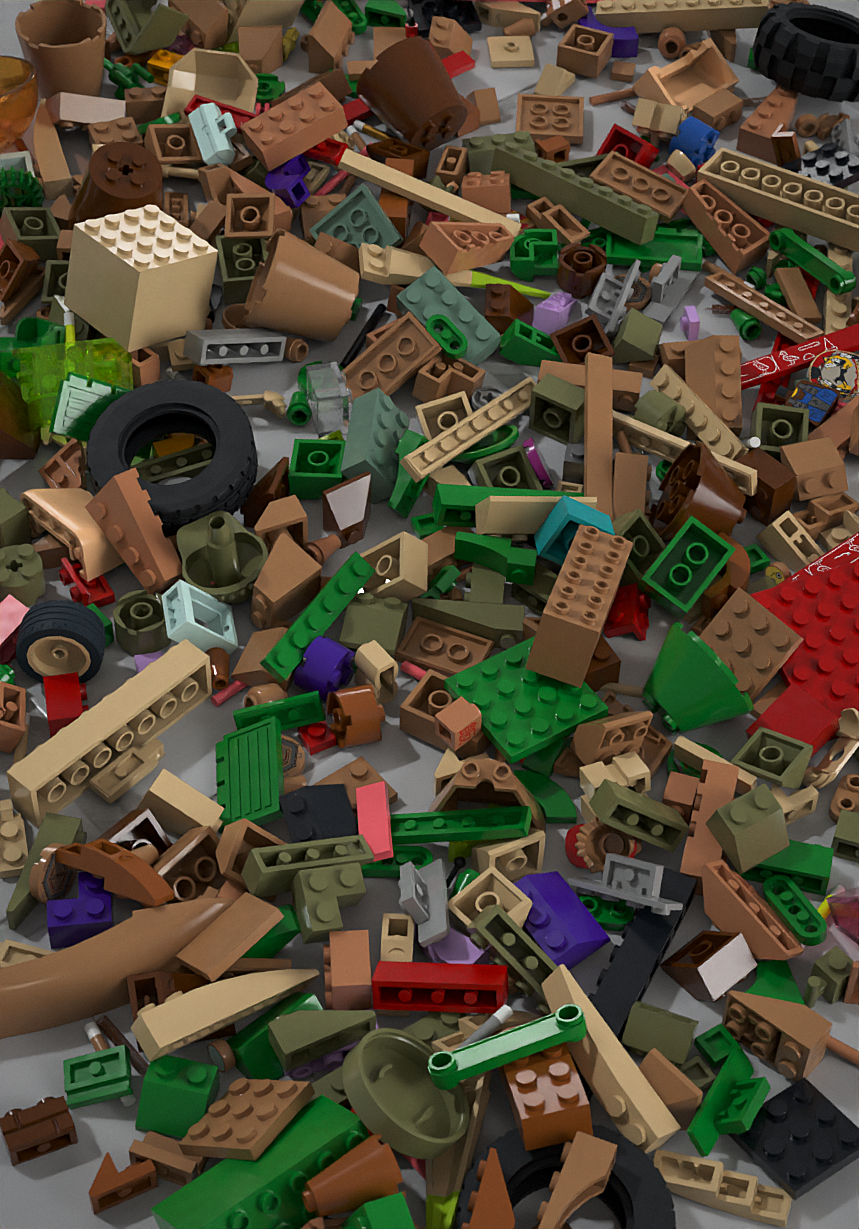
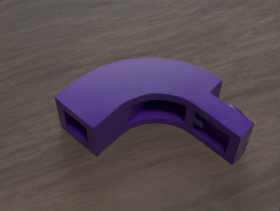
(624, 39)
(288, 181)

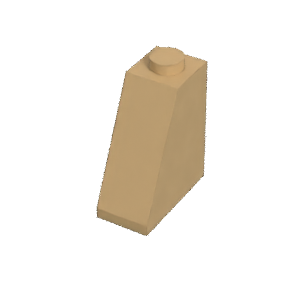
(179, 805)

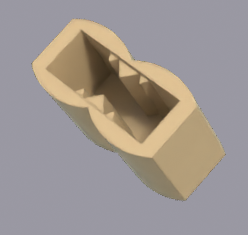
(378, 669)

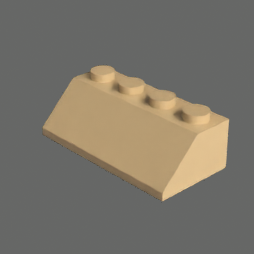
(517, 515)

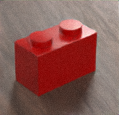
(64, 700)

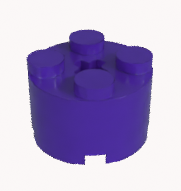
(325, 667)

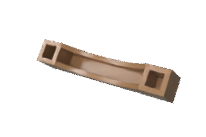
(583, 1176)

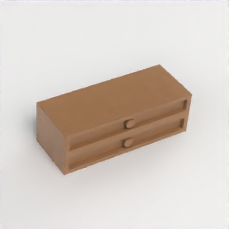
(579, 605)

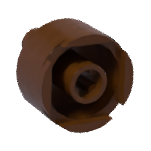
(580, 269)

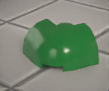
(534, 254)

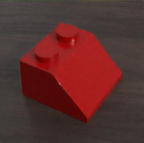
(629, 146)

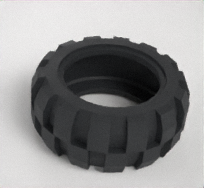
(810, 50)

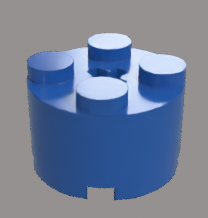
(695, 141)

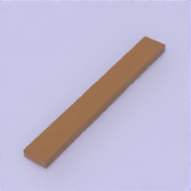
(598, 431)

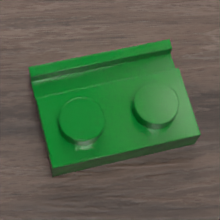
(97, 1077)

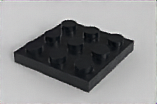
(460, 10)
(829, 165)
(800, 1138)

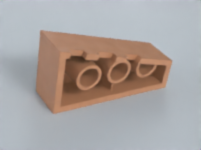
(756, 131)
(726, 226)
(714, 790)

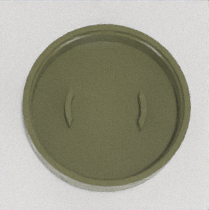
(395, 1097)

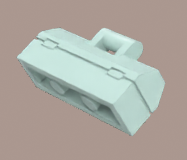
(210, 133)

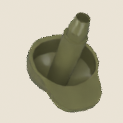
(223, 553)

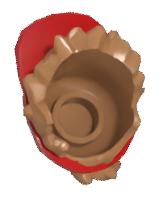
(590, 842)

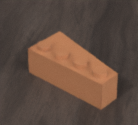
(465, 244)
(135, 532)

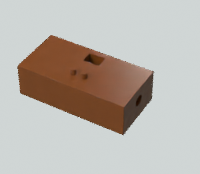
(394, 205)

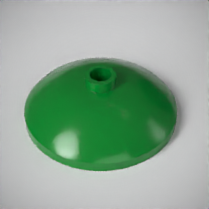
(494, 443)

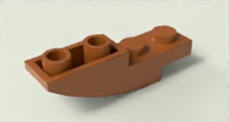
(122, 870)

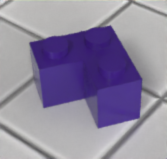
(82, 917)

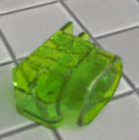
(46, 365)

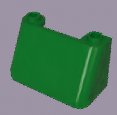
(28, 333)

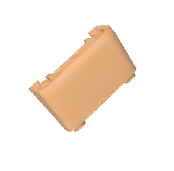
(688, 78)
(65, 517)

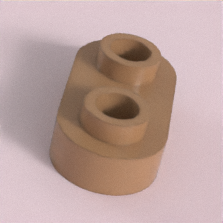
(845, 795)

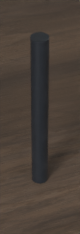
(361, 339)

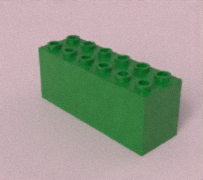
(268, 1189)

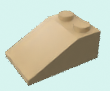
(399, 568)

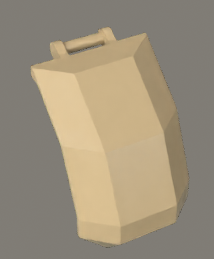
(210, 75)

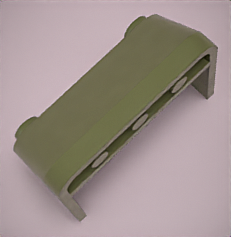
(141, 29)

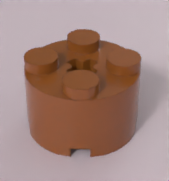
(355, 716)

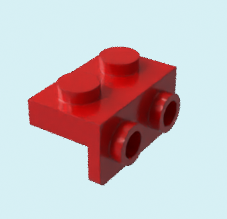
(83, 592)
(628, 613)

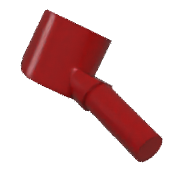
(411, 31)

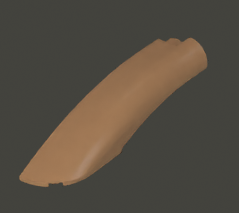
(95, 971)

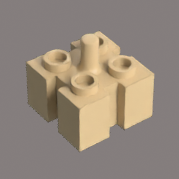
(658, 120)
(624, 770)

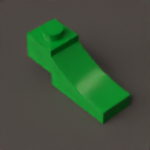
(406, 489)
(497, 554)

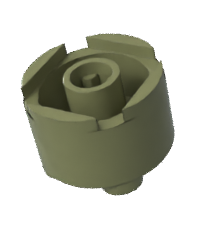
(661, 412)
(21, 574)
(140, 623)

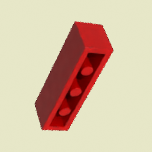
(439, 987)

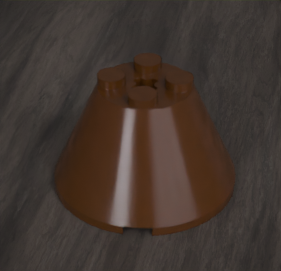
(698, 488)

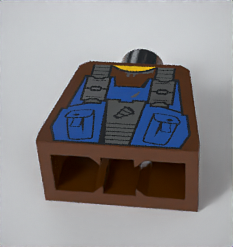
(809, 395)

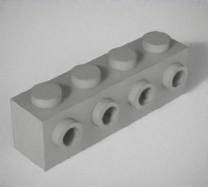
(234, 346)

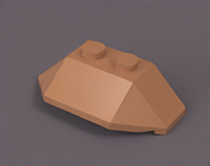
(739, 908)

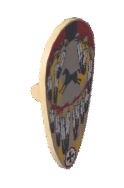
(838, 371)

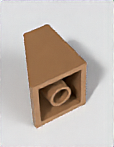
(284, 584)

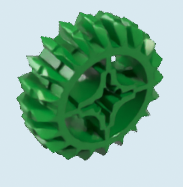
(17, 186)

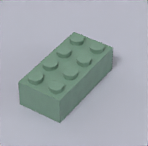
(436, 295)
(372, 442)

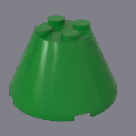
(692, 685)

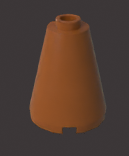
(354, 1179)

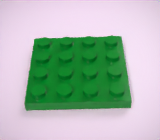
(522, 707)

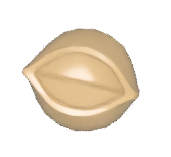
(681, 166)

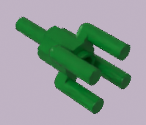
(126, 78)

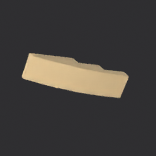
(723, 1189)

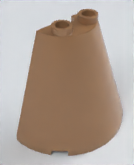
(488, 783)

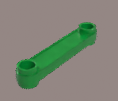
(812, 261)
(451, 1067)

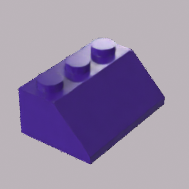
(560, 920)

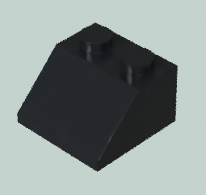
(319, 813)

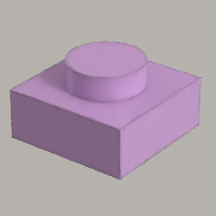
(690, 323)

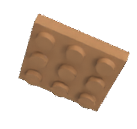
(551, 116)
(750, 641)
(246, 1118)

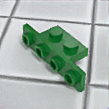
(729, 1103)

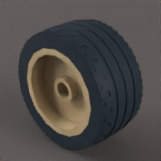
(60, 640)

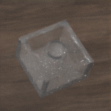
(328, 398)

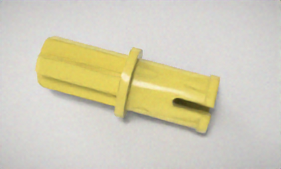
(289, 42)

